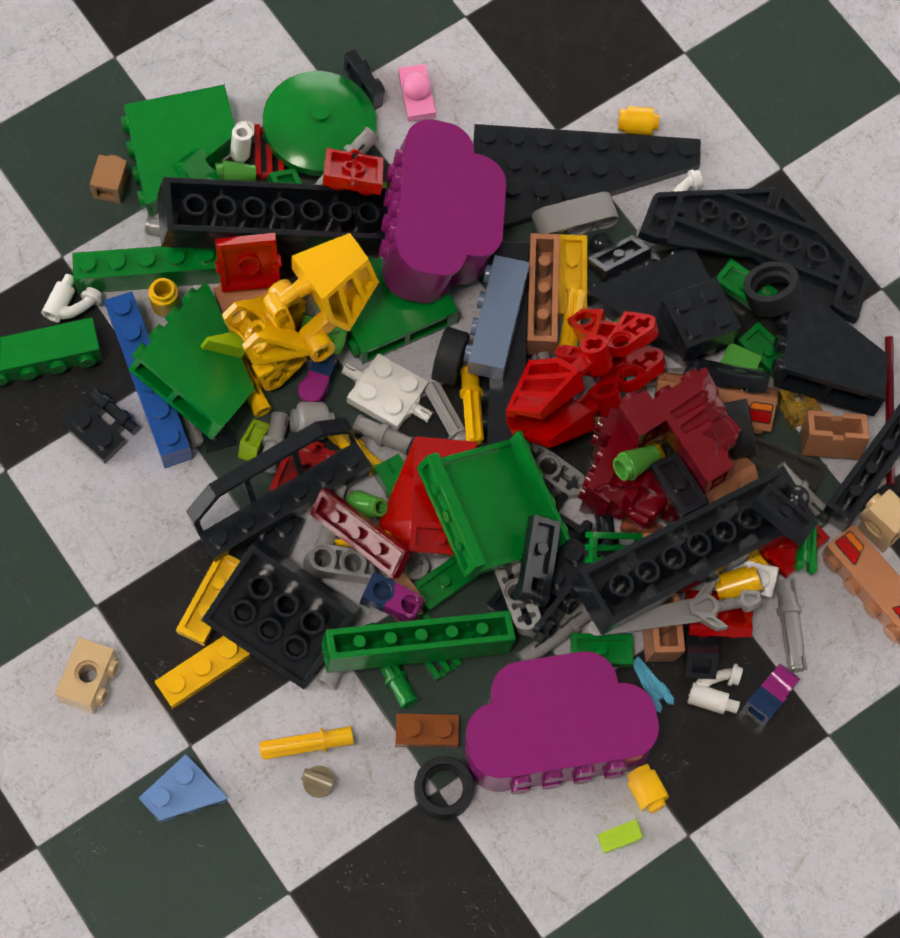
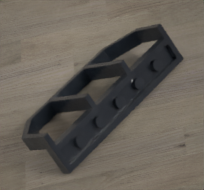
(286, 499)

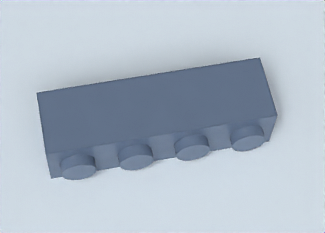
(497, 318)

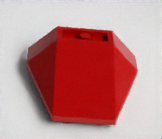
(410, 511)

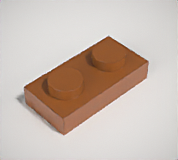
(427, 730)

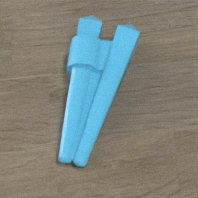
(652, 686)

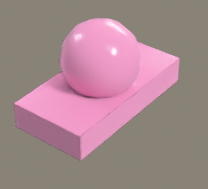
(416, 92)

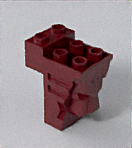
(691, 422)
(605, 492)

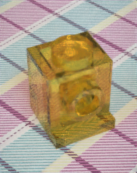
(794, 410)

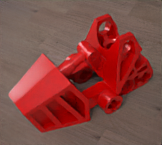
(545, 393)

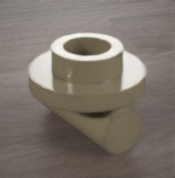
(318, 781)

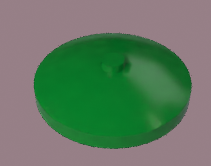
(314, 114)

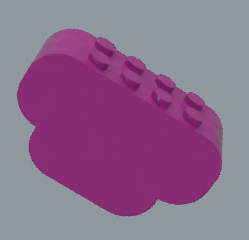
(440, 212)
(559, 724)

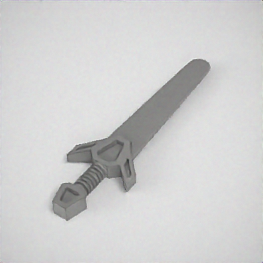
(700, 609)

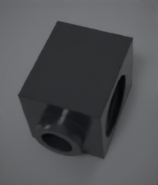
(700, 656)

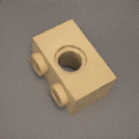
(881, 520)
(84, 658)

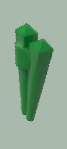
(807, 553)

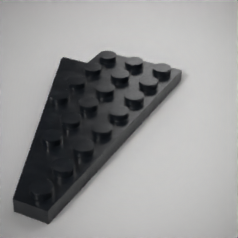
(564, 165)

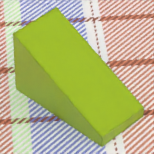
(226, 344)
(252, 440)
(620, 836)

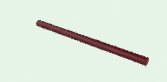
(889, 402)

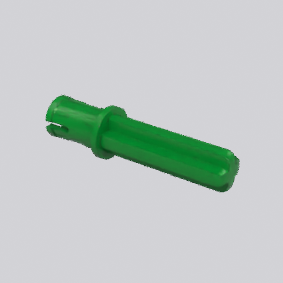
(399, 685)

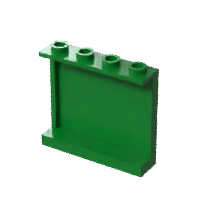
(487, 500)

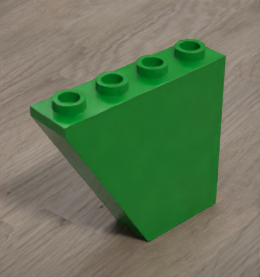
(169, 129)
(394, 322)
(193, 380)

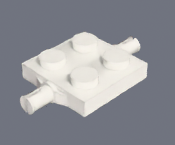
(387, 392)

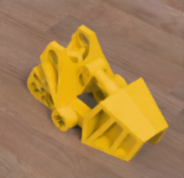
(339, 282)

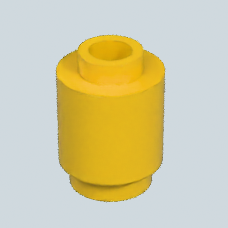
(638, 120)
(163, 296)
(736, 580)
(647, 789)

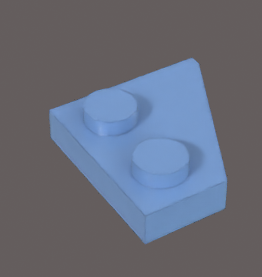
(181, 791)

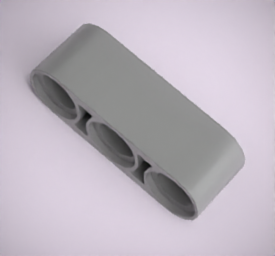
(577, 215)
(335, 566)

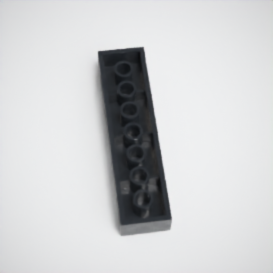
(300, 215)
(679, 555)

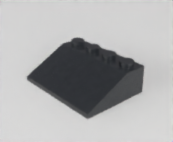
(278, 612)

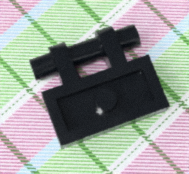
(94, 432)

